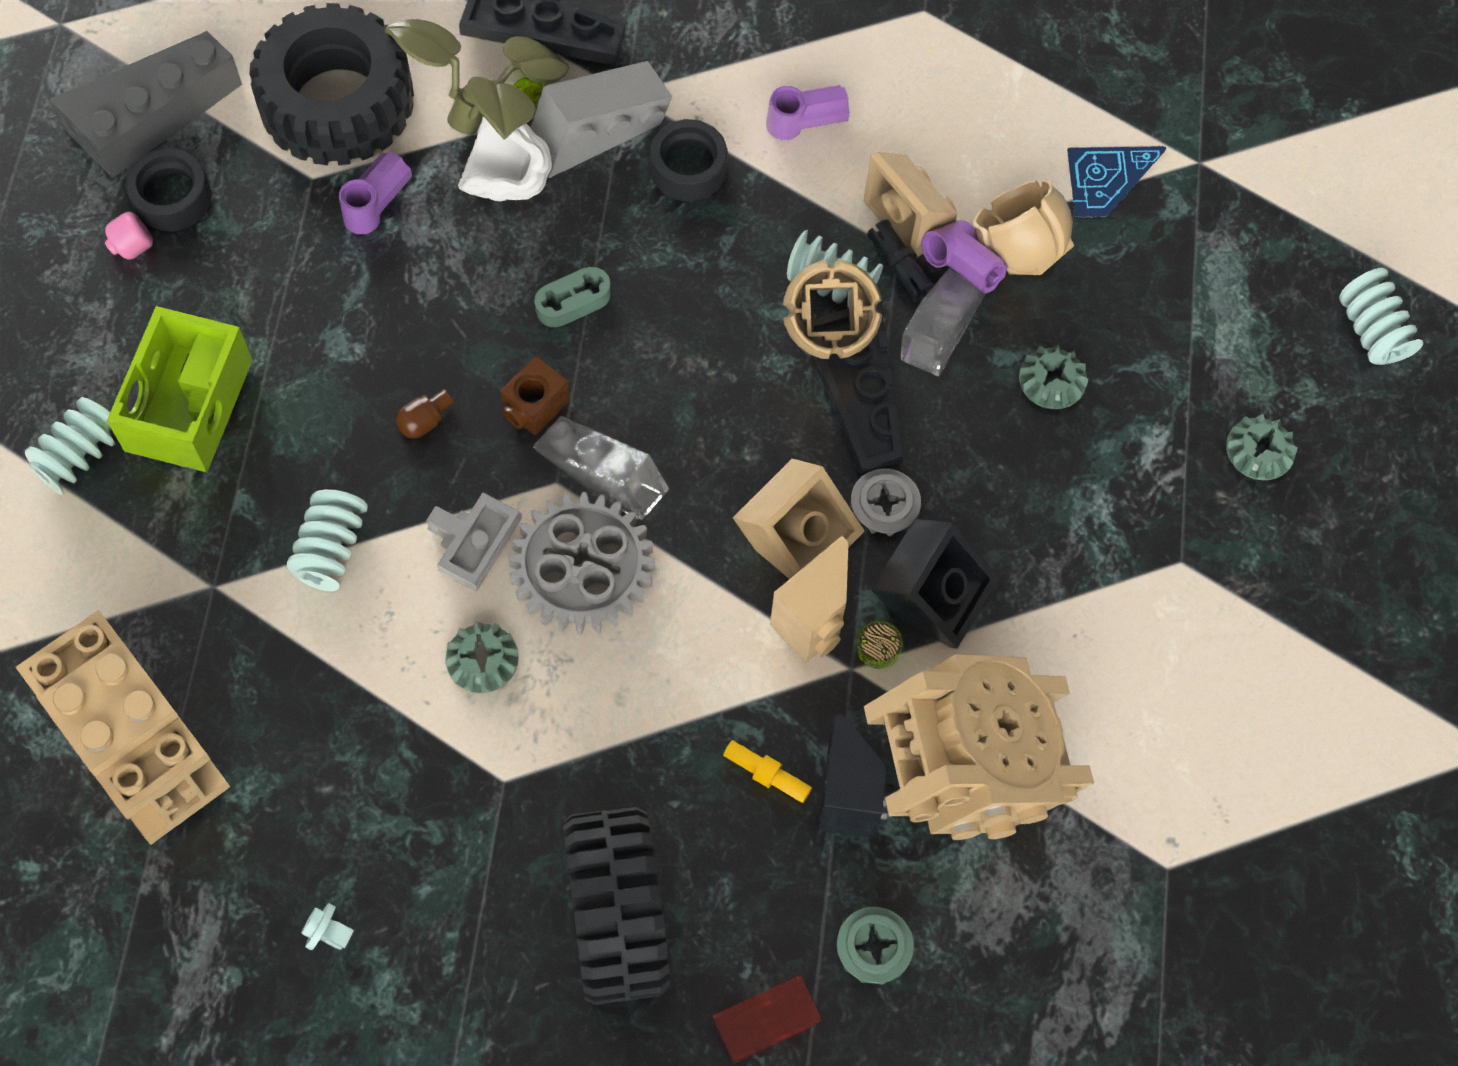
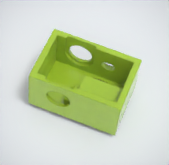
(187, 389)

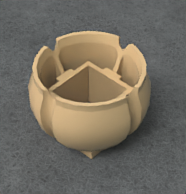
(1027, 227)
(862, 309)

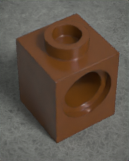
(539, 380)

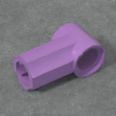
(805, 110)
(369, 195)
(960, 250)

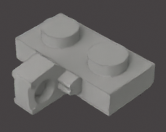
(473, 538)

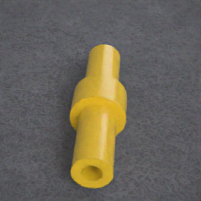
(767, 771)

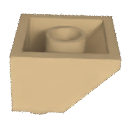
(906, 198)
(797, 517)
(813, 602)

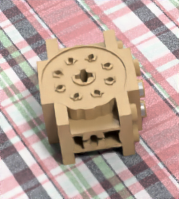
(122, 727)
(978, 746)

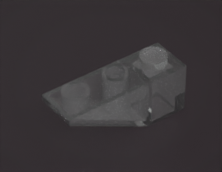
(940, 322)
(604, 466)

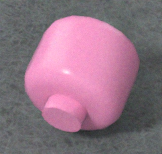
(128, 236)

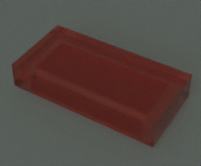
(766, 1019)

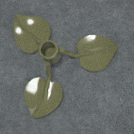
(496, 101)

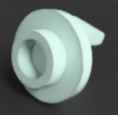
(322, 927)

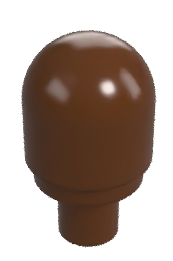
(422, 414)

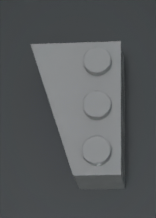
(598, 112)

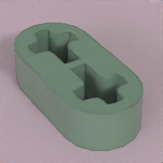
(572, 296)

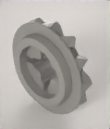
(898, 489)

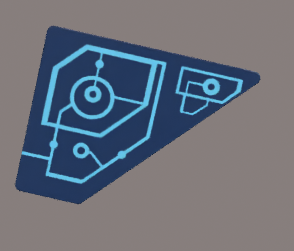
(1106, 175)

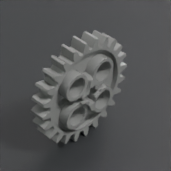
(568, 598)

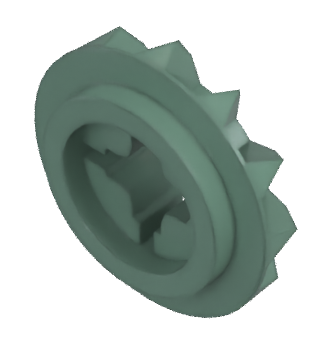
(1057, 393)
(1272, 462)
(499, 667)
(888, 928)

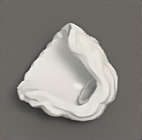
(506, 167)

